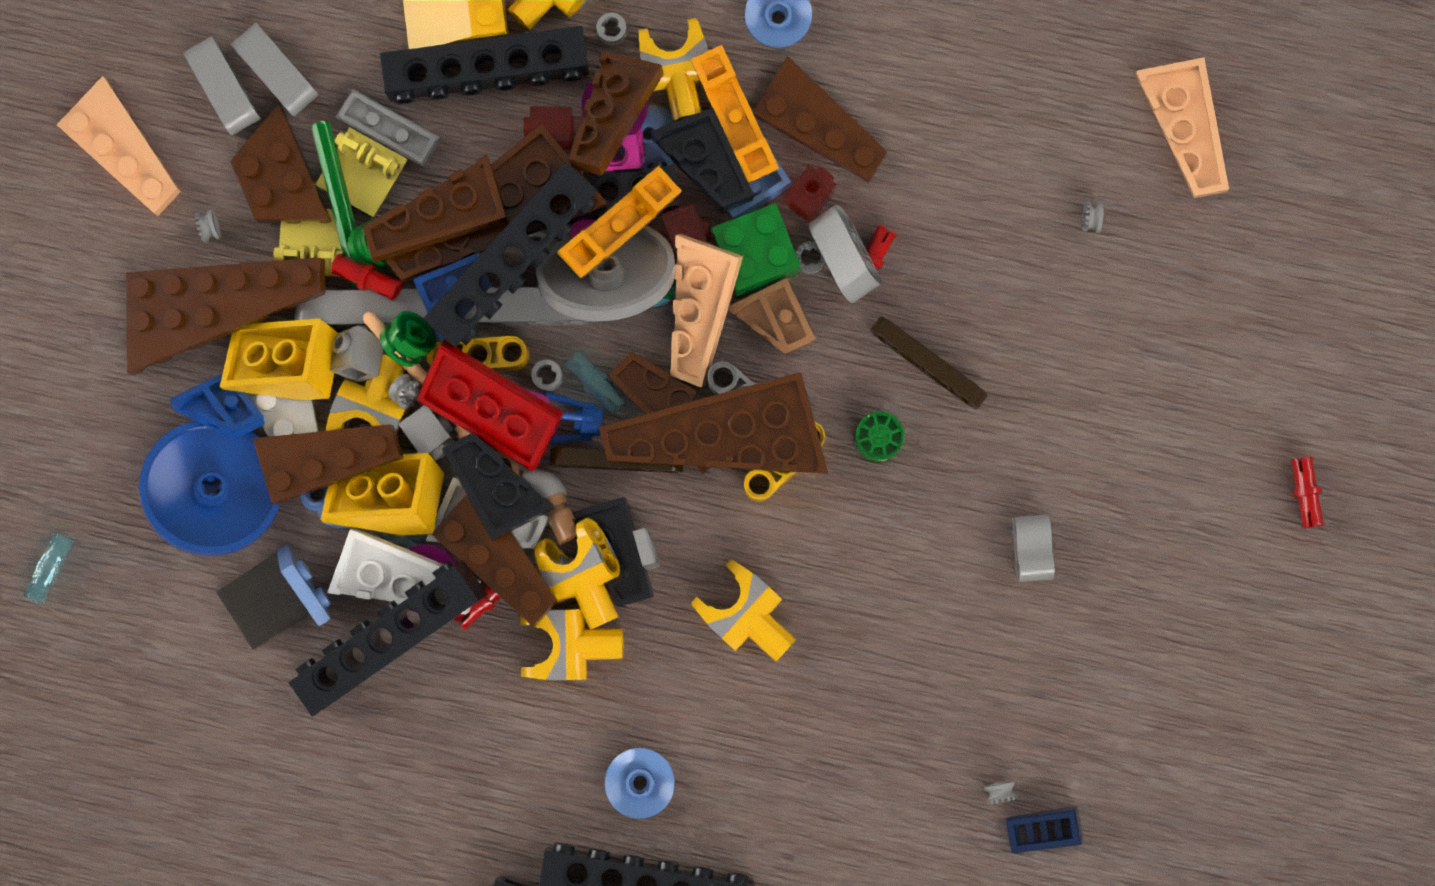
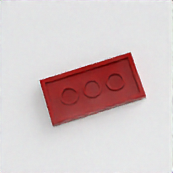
(489, 406)

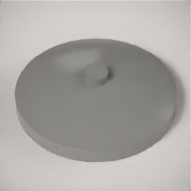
(617, 288)

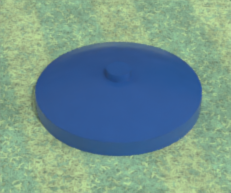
(205, 491)

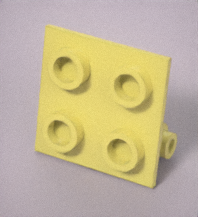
(367, 170)
(309, 240)

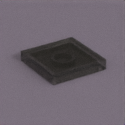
(262, 603)

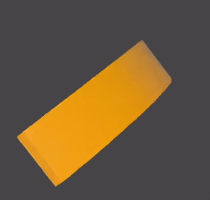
(734, 114)
(620, 223)

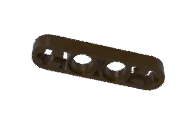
(928, 363)
(597, 460)

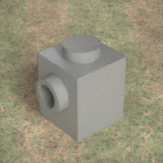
(357, 354)
(428, 431)

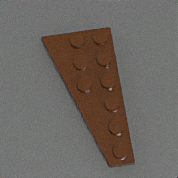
(518, 178)
(197, 305)
(739, 429)

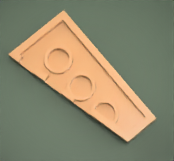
(1187, 118)
(112, 138)
(703, 294)

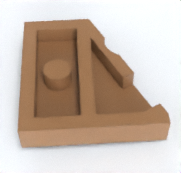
(776, 316)

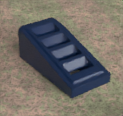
(1042, 817)

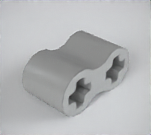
(1033, 548)

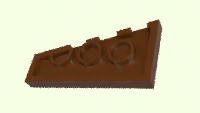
(615, 103)
(815, 120)
(447, 211)
(651, 387)
(315, 460)
(497, 563)

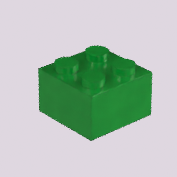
(764, 248)

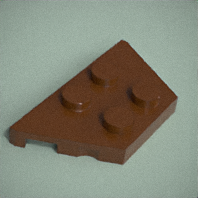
(277, 175)

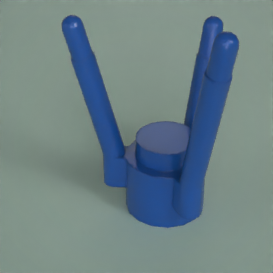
(586, 419)

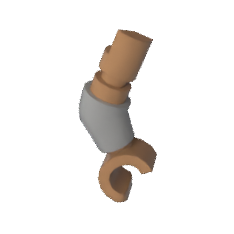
(551, 488)

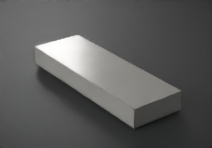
(388, 128)
(646, 549)

